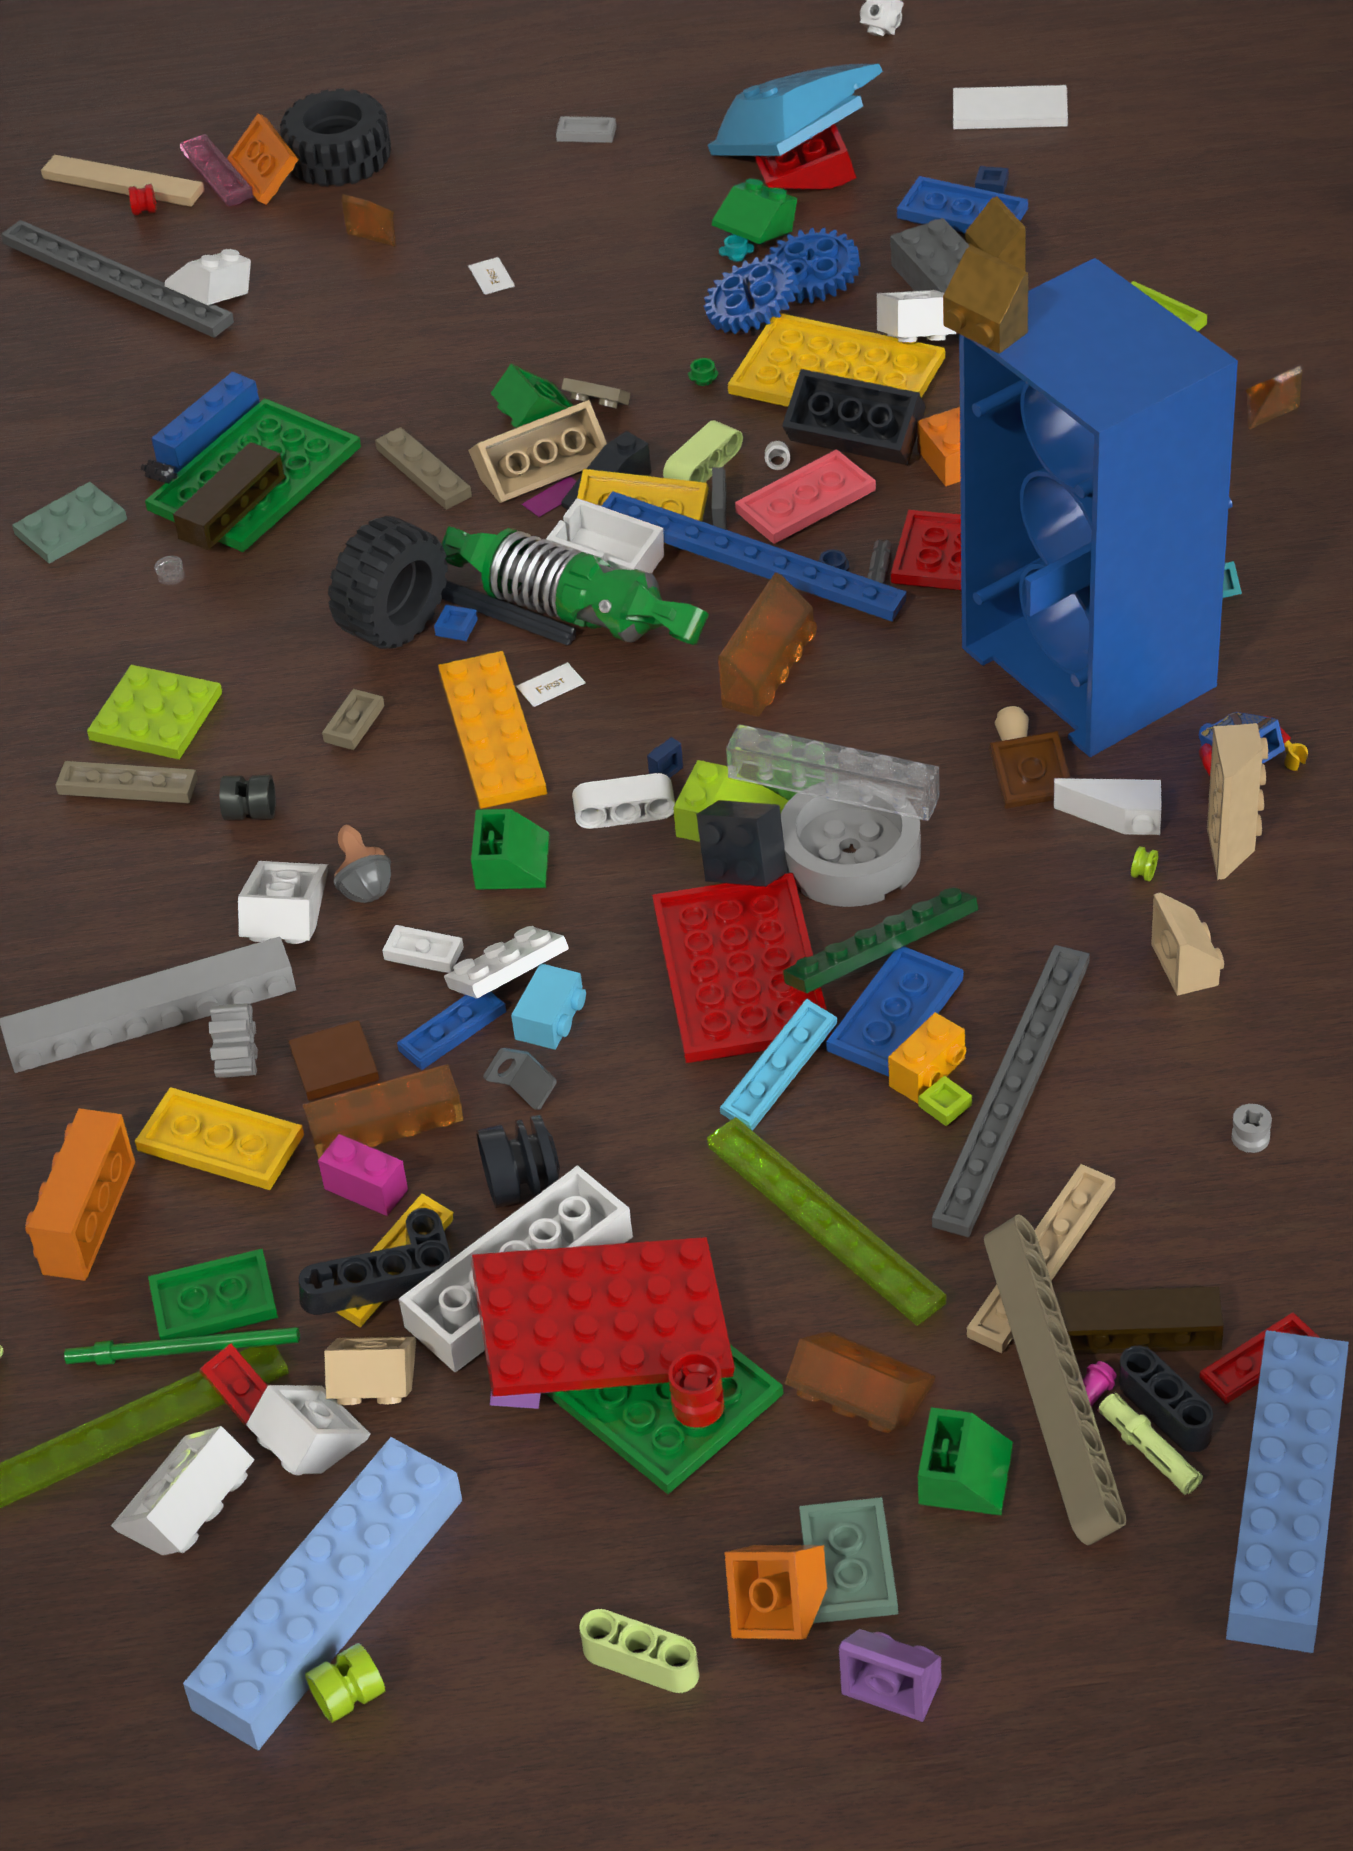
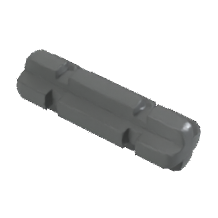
(880, 561)

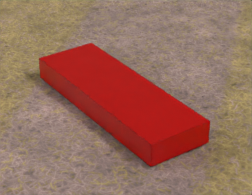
(1242, 1367)

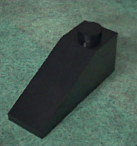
(622, 455)

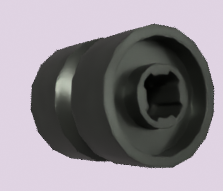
(247, 797)

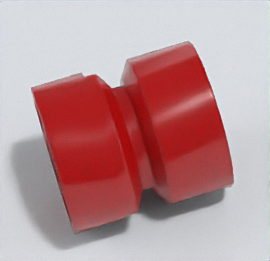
(696, 1389)

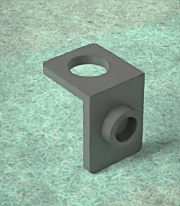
(523, 1075)

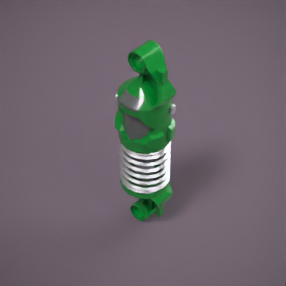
(572, 585)

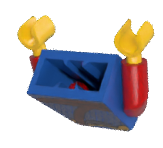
(1268, 727)

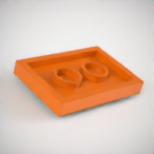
(262, 158)

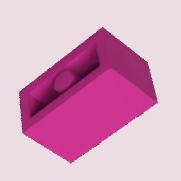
(363, 1174)

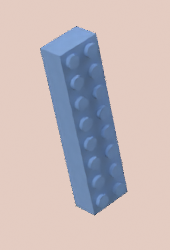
(1288, 1492)

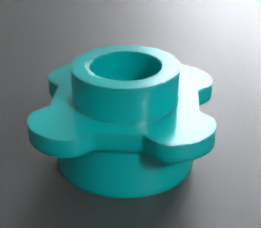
(736, 248)

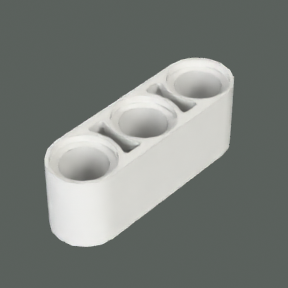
(623, 801)

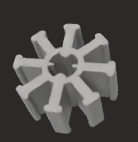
(233, 1040)

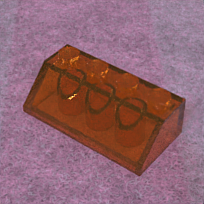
(765, 647)

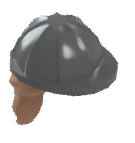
(365, 871)

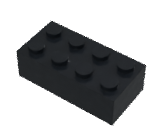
(854, 416)

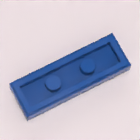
(450, 1028)

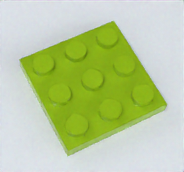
(154, 711)

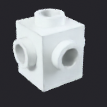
(881, 16)

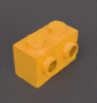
(926, 1056)

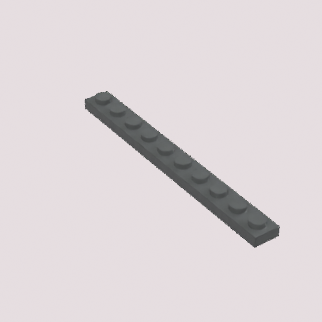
(116, 278)
(1010, 1092)

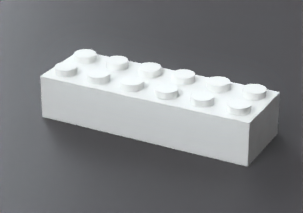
(566, 1214)

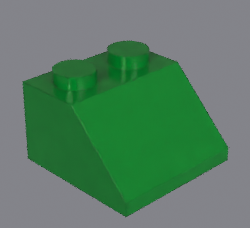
(756, 212)
(527, 396)

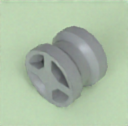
(1245, 1134)

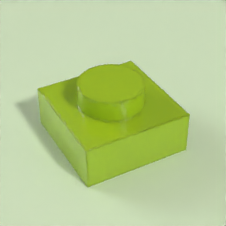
(945, 1100)

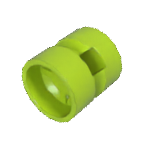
(345, 1682)

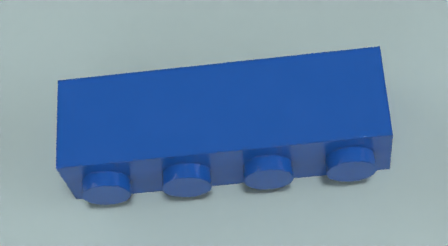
(205, 421)

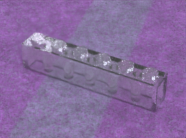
(833, 772)

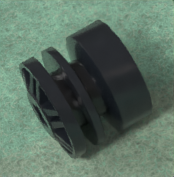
(517, 1160)

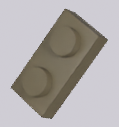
(584, 390)
(353, 719)

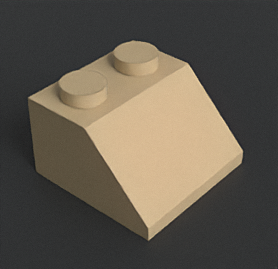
(1184, 946)
(369, 1369)

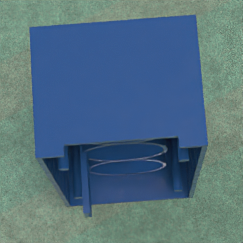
(1097, 504)

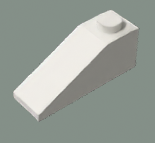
(1117, 804)

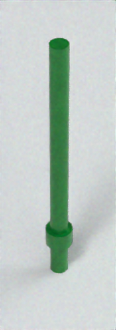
(107, 1352)

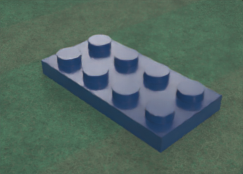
(955, 203)
(893, 1008)

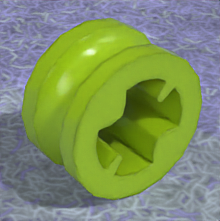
(1144, 863)

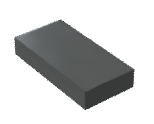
(719, 497)

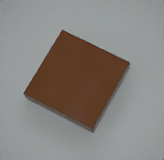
(1028, 768)
(333, 1060)

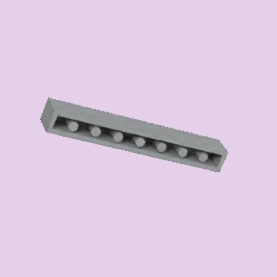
(146, 1004)

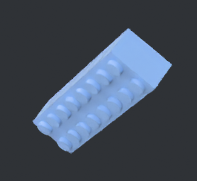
(323, 1592)

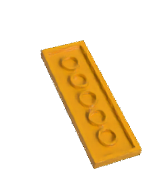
(492, 730)

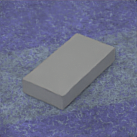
(586, 129)

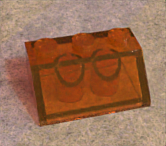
(858, 1380)

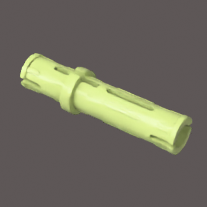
(1138, 1431)

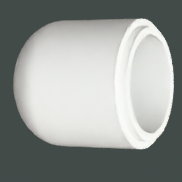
(774, 449)

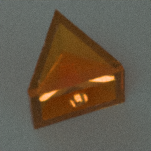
(368, 220)
(1274, 397)

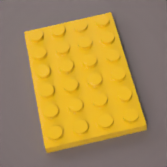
(801, 343)

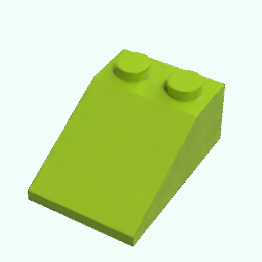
(708, 785)

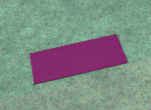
(550, 497)

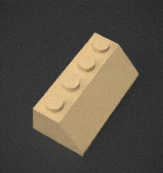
(539, 452)
(1235, 794)

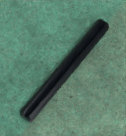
(509, 613)

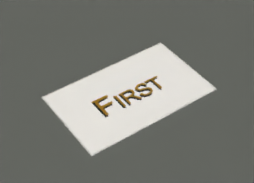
(491, 275)
(550, 684)

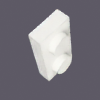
(423, 948)

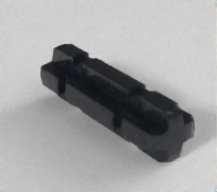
(159, 471)

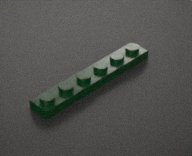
(880, 940)

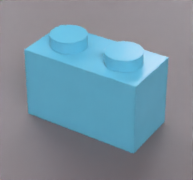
(548, 1006)

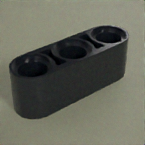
(1171, 1414)

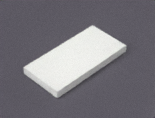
(1010, 107)

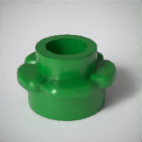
(703, 371)

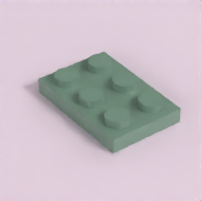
(69, 522)
(855, 1558)

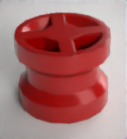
(142, 199)

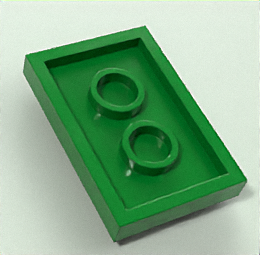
(213, 1296)

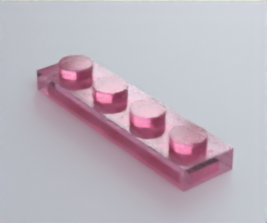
(216, 170)

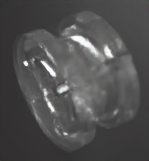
(170, 570)

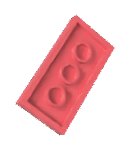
(805, 496)

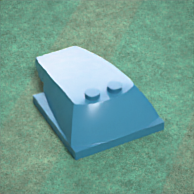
(790, 110)

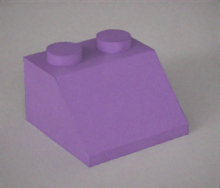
(889, 1673)

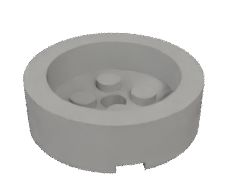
(819, 831)

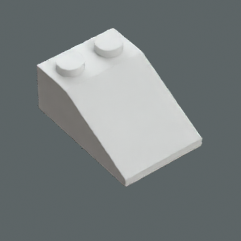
(281, 901)

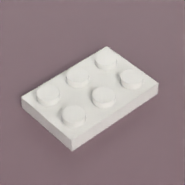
(505, 961)

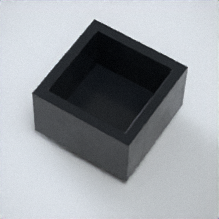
(742, 843)

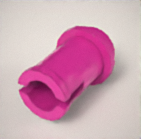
(1098, 1379)

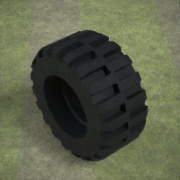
(337, 137)
(387, 582)

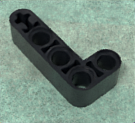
(317, 1280)

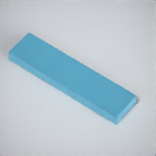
(779, 1064)

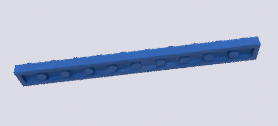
(765, 559)

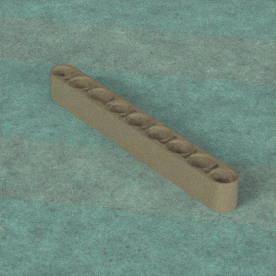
(1054, 1381)

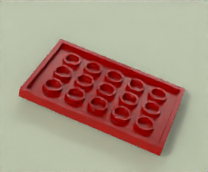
(728, 962)
(597, 1314)

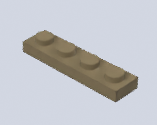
(423, 468)
(126, 782)

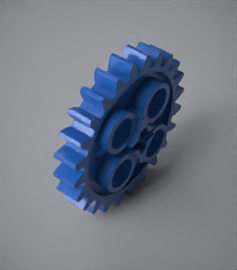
(819, 261)
(771, 287)

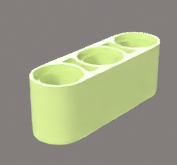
(705, 450)
(650, 1666)

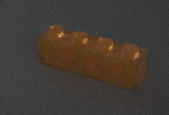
(386, 1110)

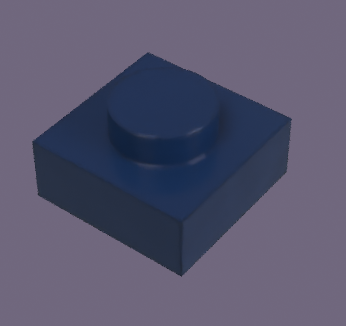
(992, 179)
(666, 758)

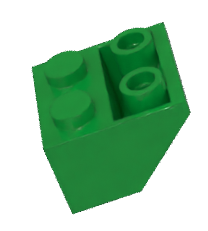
(508, 851)
(963, 1463)

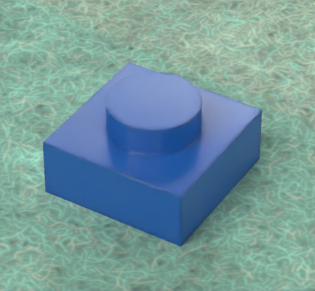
(456, 622)

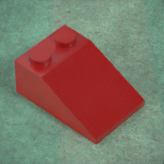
(814, 164)

